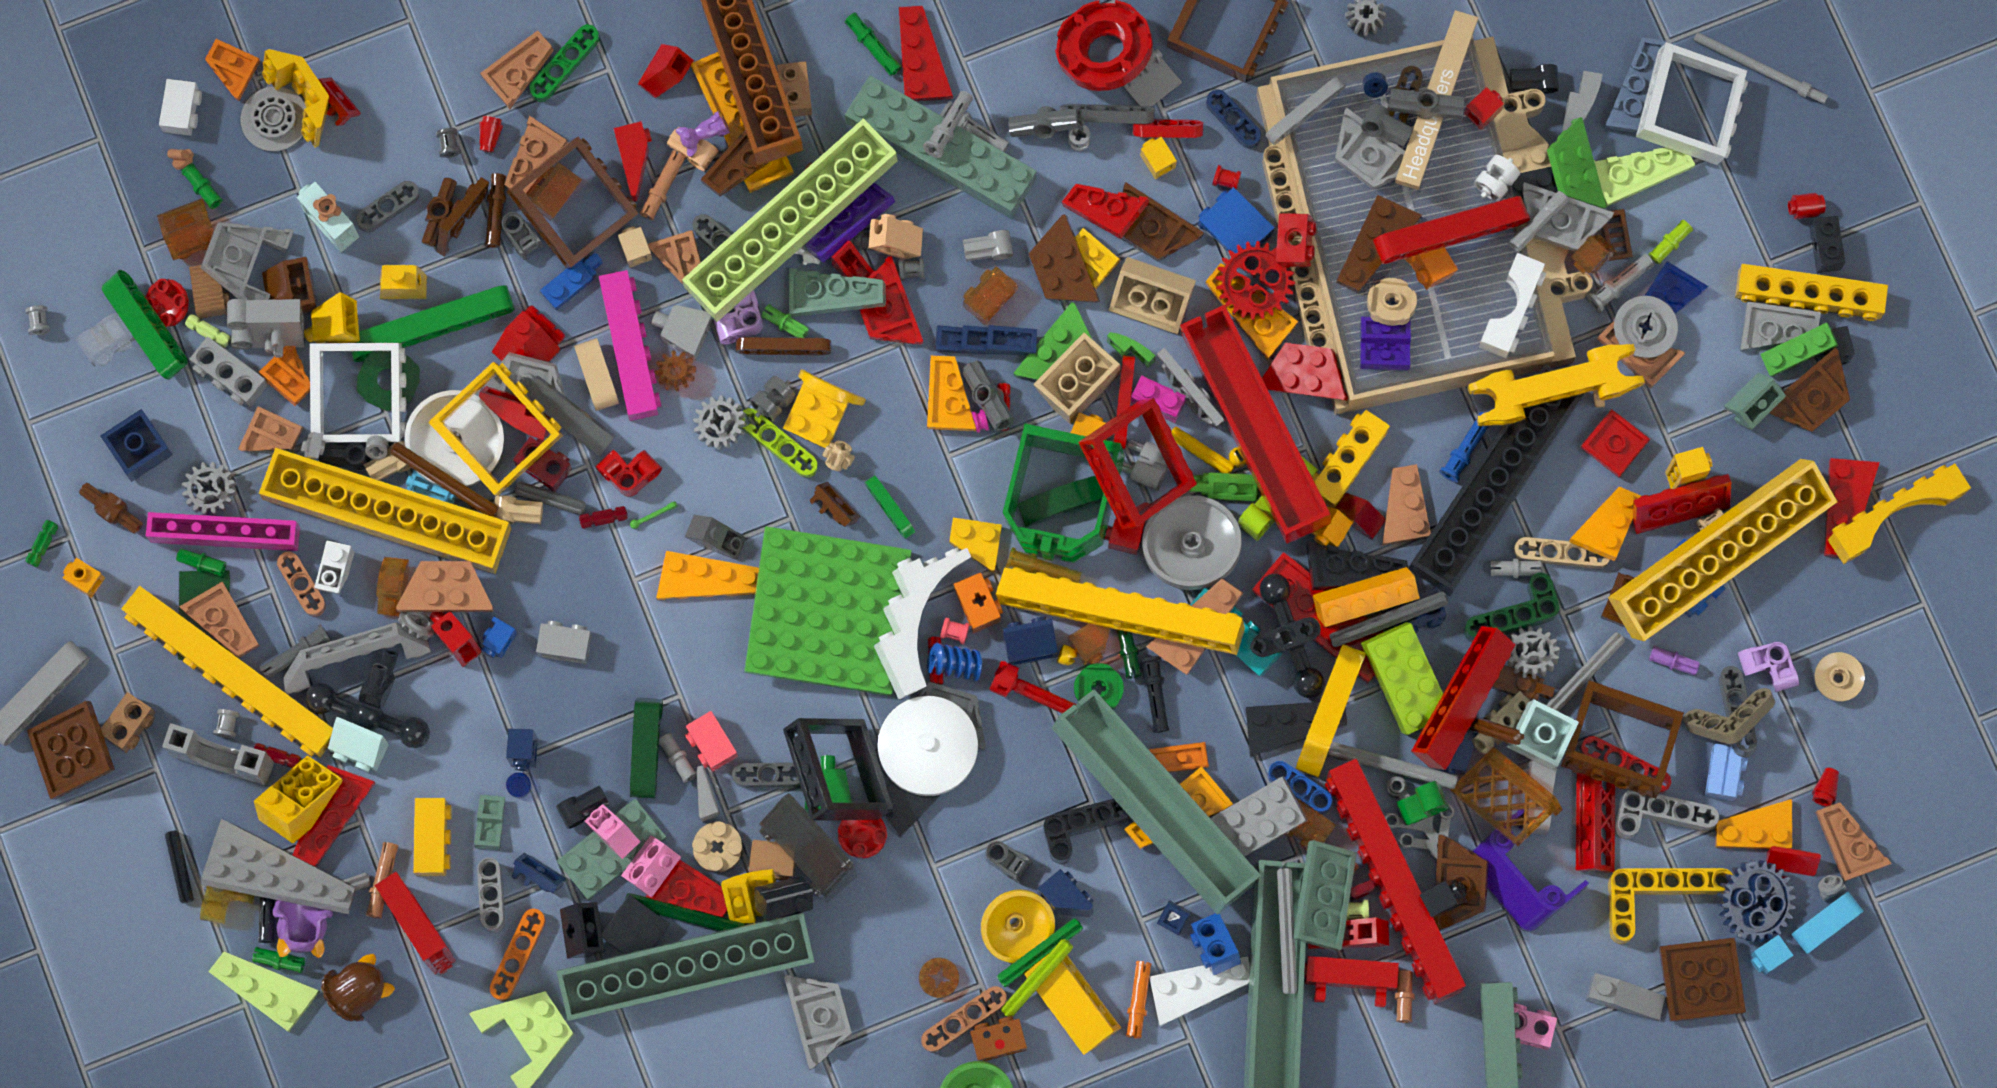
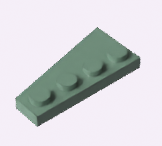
(824, 293)

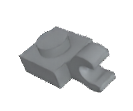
(313, 446)

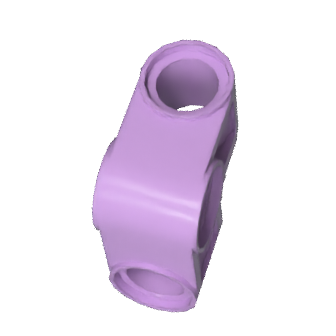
(733, 324)
(1781, 672)

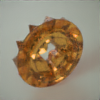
(949, 972)

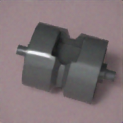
(773, 398)

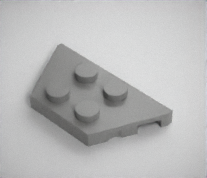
(1367, 157)
(1570, 225)
(526, 370)
(1182, 382)
(819, 1016)

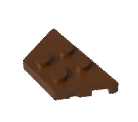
(1158, 229)
(1062, 266)
(1815, 394)
(1471, 870)

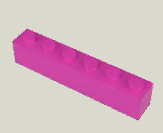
(629, 346)
(223, 531)

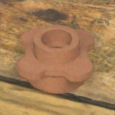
(320, 205)

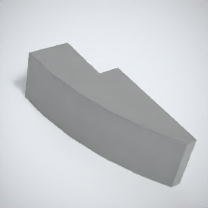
(1581, 103)

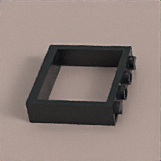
(812, 776)

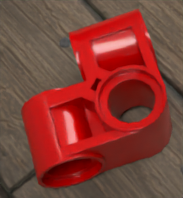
(641, 469)

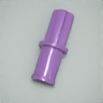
(1674, 660)

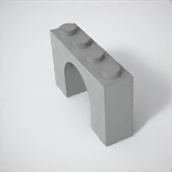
(243, 763)

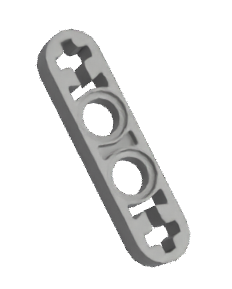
(1305, 110)

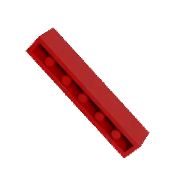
(1463, 698)

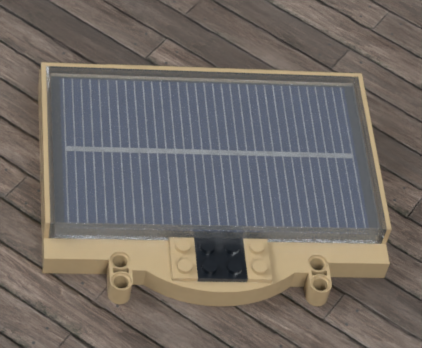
(1457, 311)

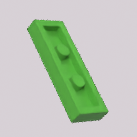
(1799, 349)

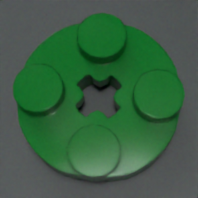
(1100, 673)

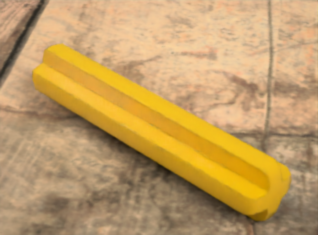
(1202, 451)

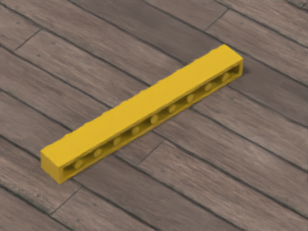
(1121, 610)
(229, 671)

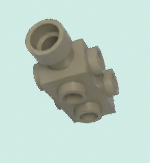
(1509, 714)

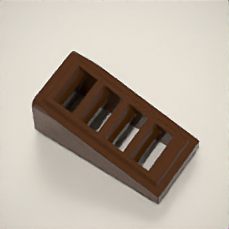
(1624, 232)

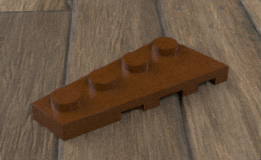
(1363, 258)

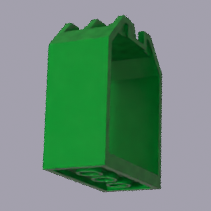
(1046, 542)

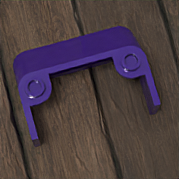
(1514, 891)

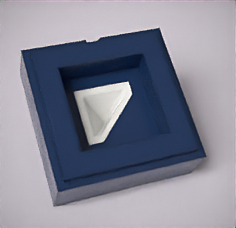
(1173, 917)

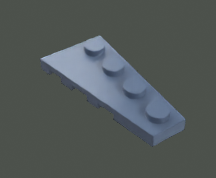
(1632, 95)

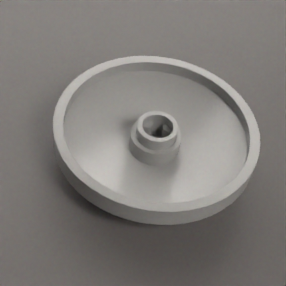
(1192, 543)

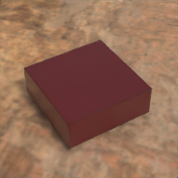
(1362, 890)

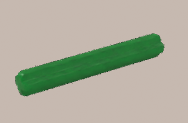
(1035, 955)

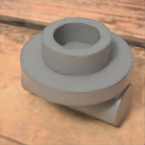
(1831, 886)

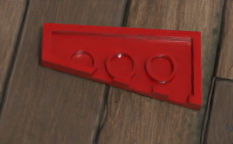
(921, 63)
(334, 817)

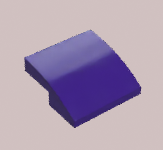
(1384, 345)

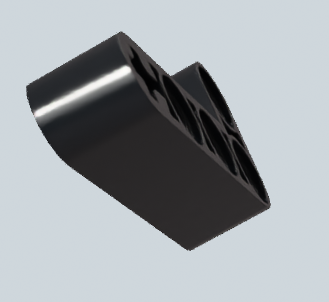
(1068, 829)

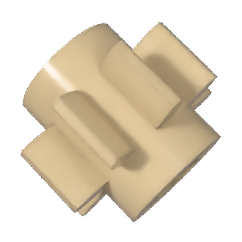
(838, 455)

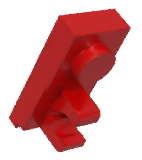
(339, 102)

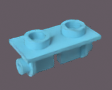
(420, 485)

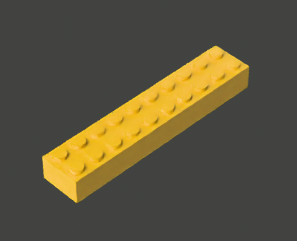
(385, 510)
(1722, 549)

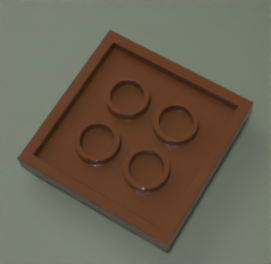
(70, 750)
(1702, 979)

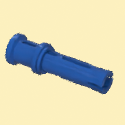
(1462, 458)

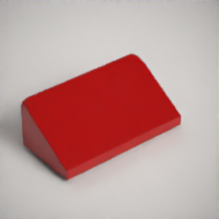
(1794, 860)

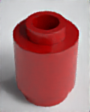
(1806, 205)

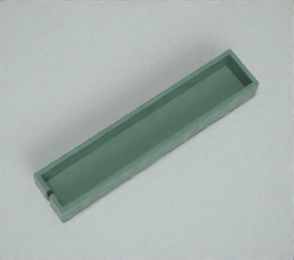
(1156, 801)
(1272, 1016)

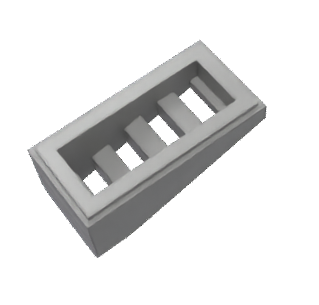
(706, 801)

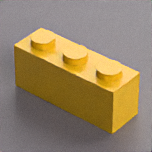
(1688, 467)
(431, 837)

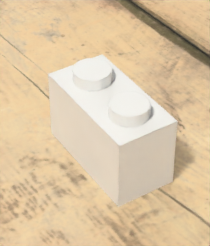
(180, 107)

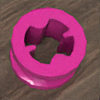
(980, 421)

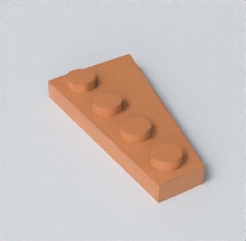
(1220, 598)

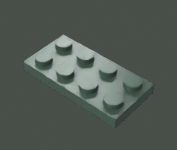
(595, 865)
(1325, 895)

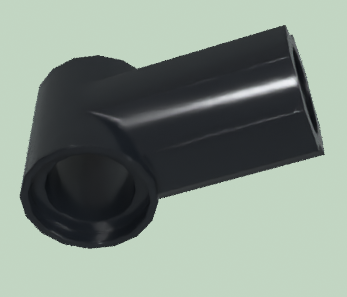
(1542, 78)
(341, 456)
(577, 809)

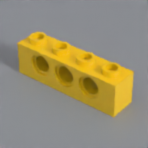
(1364, 424)

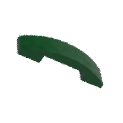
(1060, 500)

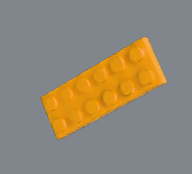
(719, 97)

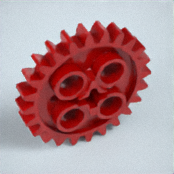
(1242, 299)

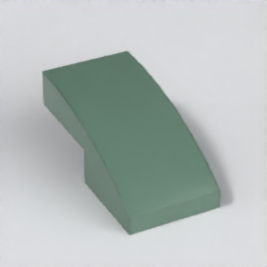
(489, 822)

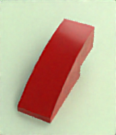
(513, 412)

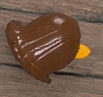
(355, 988)

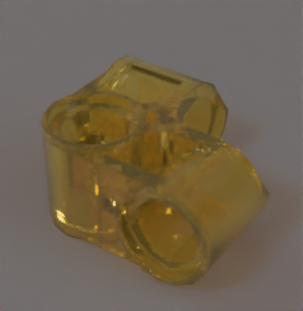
(215, 904)

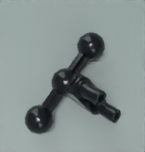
(1289, 636)
(372, 698)

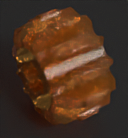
(666, 376)

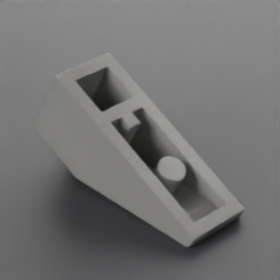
(1625, 996)

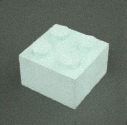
(1544, 733)

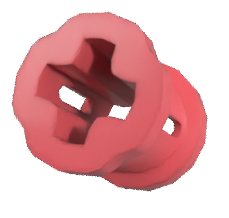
(955, 631)

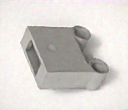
(266, 324)

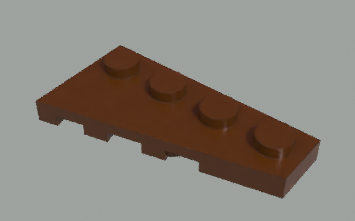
(732, 167)

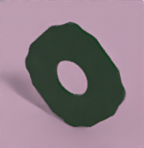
(368, 385)

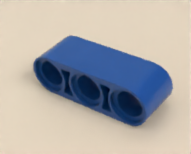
(1313, 789)

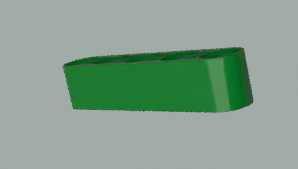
(144, 324)

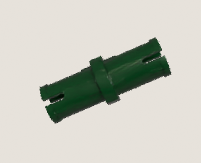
(1129, 654)

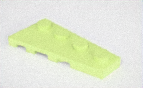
(1639, 171)
(269, 992)

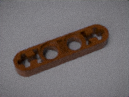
(783, 346)

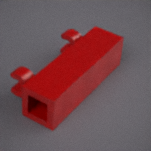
(1351, 974)

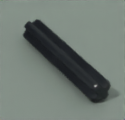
(179, 866)

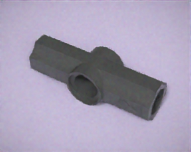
(1442, 105)
(1045, 122)
(994, 405)

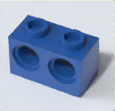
(1217, 943)

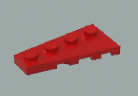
(1851, 486)

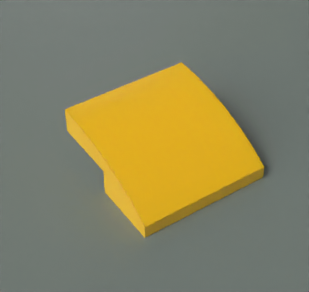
(740, 894)

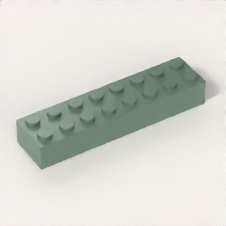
(966, 160)

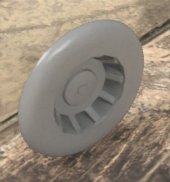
(273, 118)

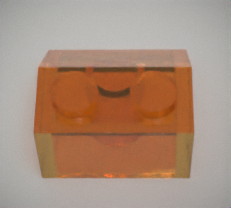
(186, 229)

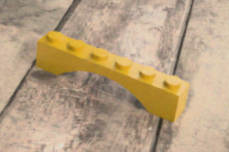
(1940, 490)

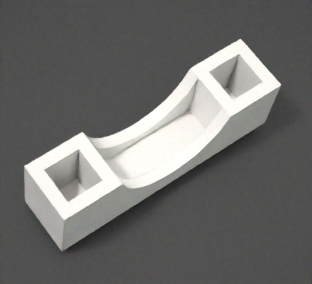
(1501, 332)

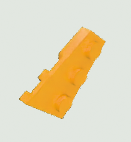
(947, 398)
(1608, 525)

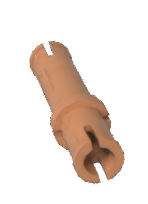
(658, 193)
(384, 869)

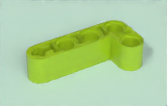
(1257, 516)

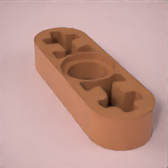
(304, 574)

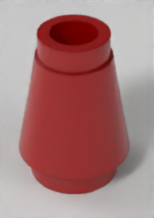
(489, 133)
(1826, 788)

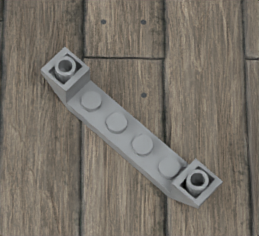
(339, 650)

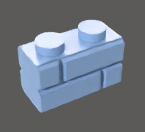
(1725, 773)

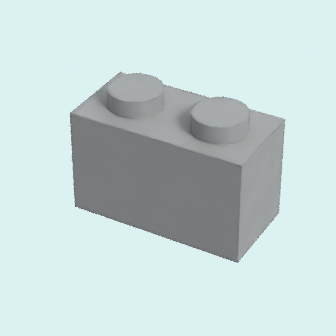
(564, 642)

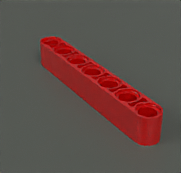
(1451, 230)

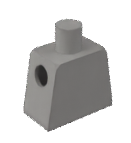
(684, 329)

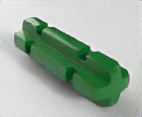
(41, 543)

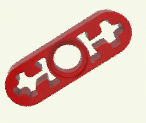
(1169, 129)

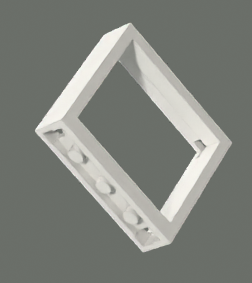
(1678, 142)
(317, 392)

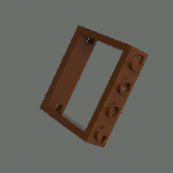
(1174, 42)
(541, 224)
(1633, 707)

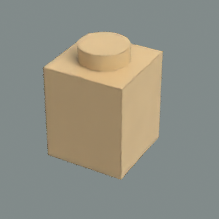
(634, 246)

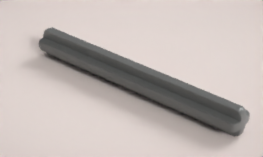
(1388, 619)

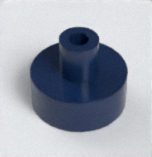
(1375, 84)

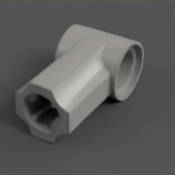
(995, 246)

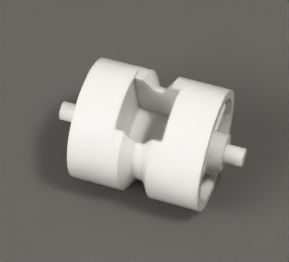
(1495, 180)

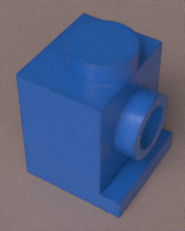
(498, 638)

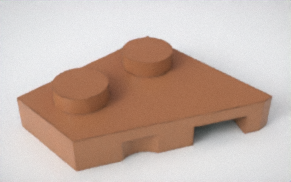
(678, 253)
(270, 432)

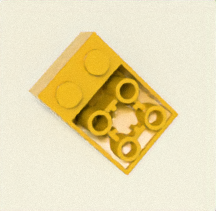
(297, 799)

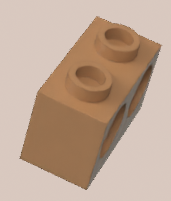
(121, 719)

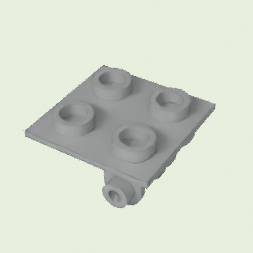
(1153, 82)

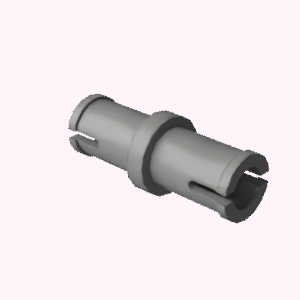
(1515, 568)
(677, 758)

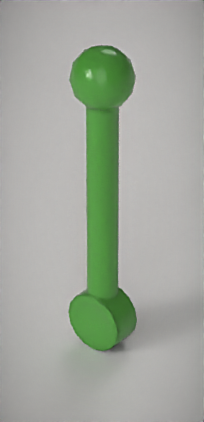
(634, 524)

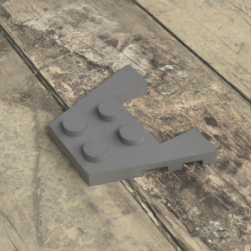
(234, 252)

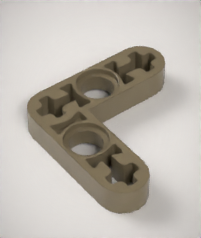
(1731, 728)

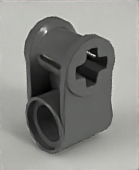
(523, 238)
(1009, 861)

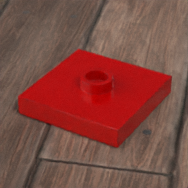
(1615, 443)

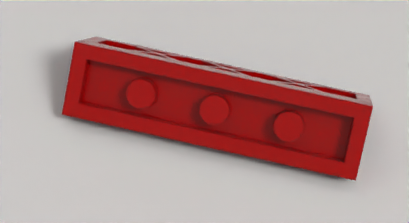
(1590, 822)

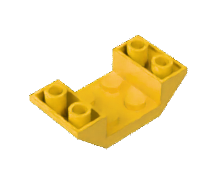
(284, 68)

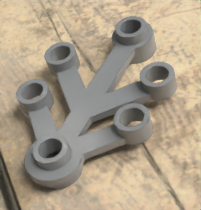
(1423, 825)

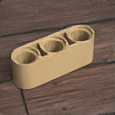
(596, 374)

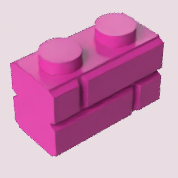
(1169, 402)

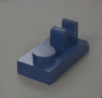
(535, 871)

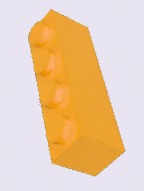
(1366, 596)

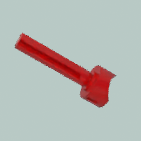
(1007, 679)

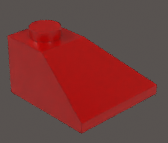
(527, 339)

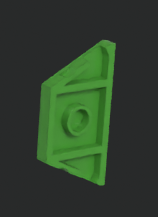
(1575, 167)
(1053, 344)

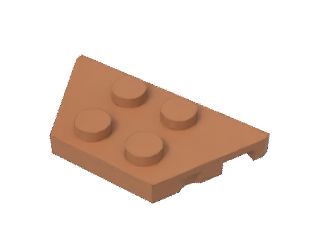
(444, 588)

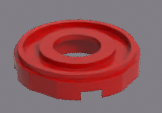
(1099, 20)

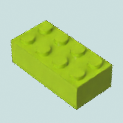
(1404, 676)

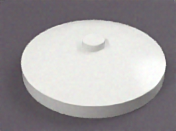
(472, 423)
(927, 746)

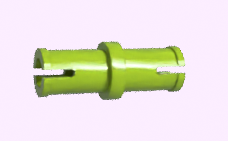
(1670, 242)

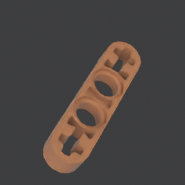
(961, 1016)

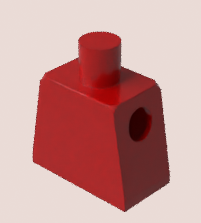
(455, 637)

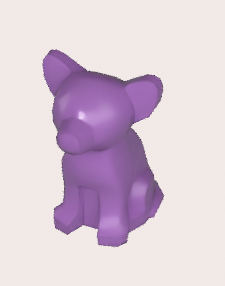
(707, 129)

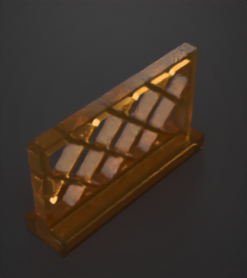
(1523, 784)

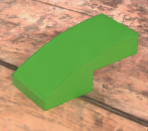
(1125, 345)

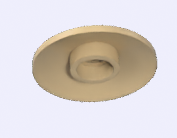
(1845, 666)

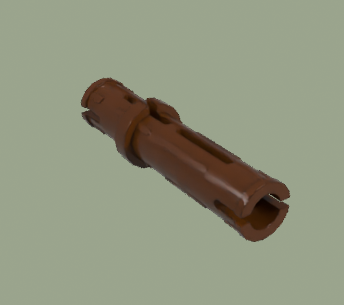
(495, 211)

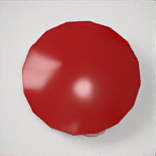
(168, 301)
(862, 837)

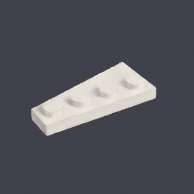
(1191, 988)

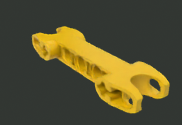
(1514, 395)

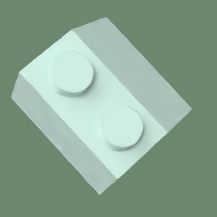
(357, 745)

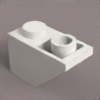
(334, 567)

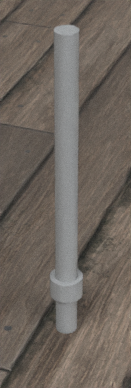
(1804, 89)

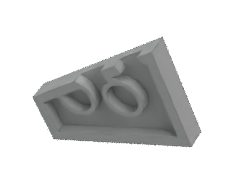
(1774, 324)

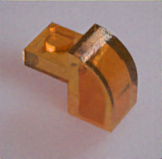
(391, 584)

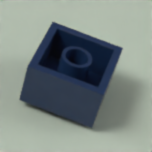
(136, 445)

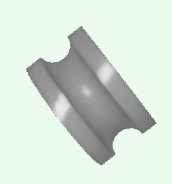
(373, 442)

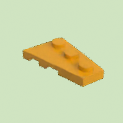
(1757, 828)

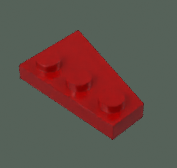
(1105, 209)
(692, 891)

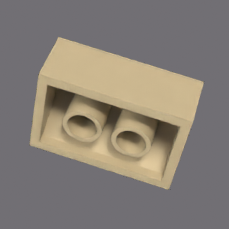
(1152, 295)
(1077, 378)

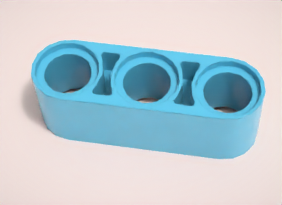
(1827, 922)

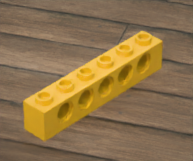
(1847, 289)

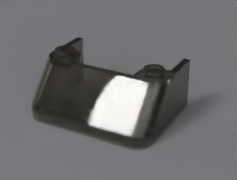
(808, 847)

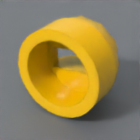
(1234, 458)
(1066, 655)

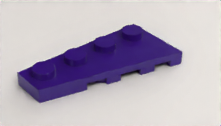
(850, 222)

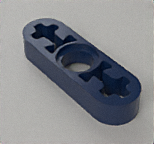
(1227, 101)

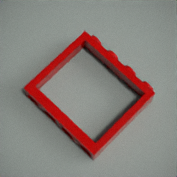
(1109, 477)
(415, 923)

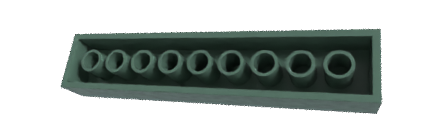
(685, 966)

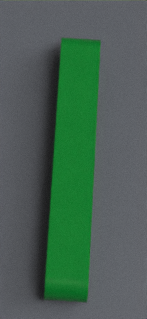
(439, 320)

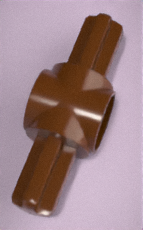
(443, 200)
(110, 508)

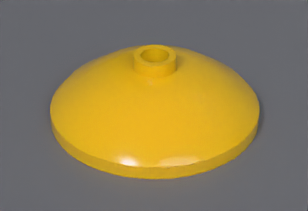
(1033, 924)

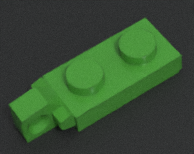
(1226, 486)

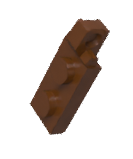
(1513, 683)

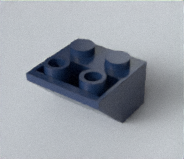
(1030, 641)
(1064, 896)

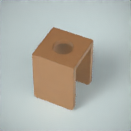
(770, 855)

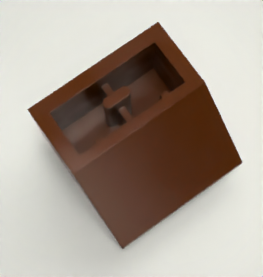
(291, 281)

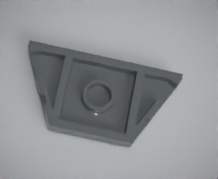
(966, 701)

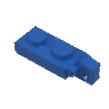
(571, 281)

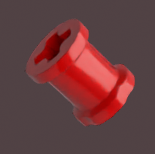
(1226, 178)

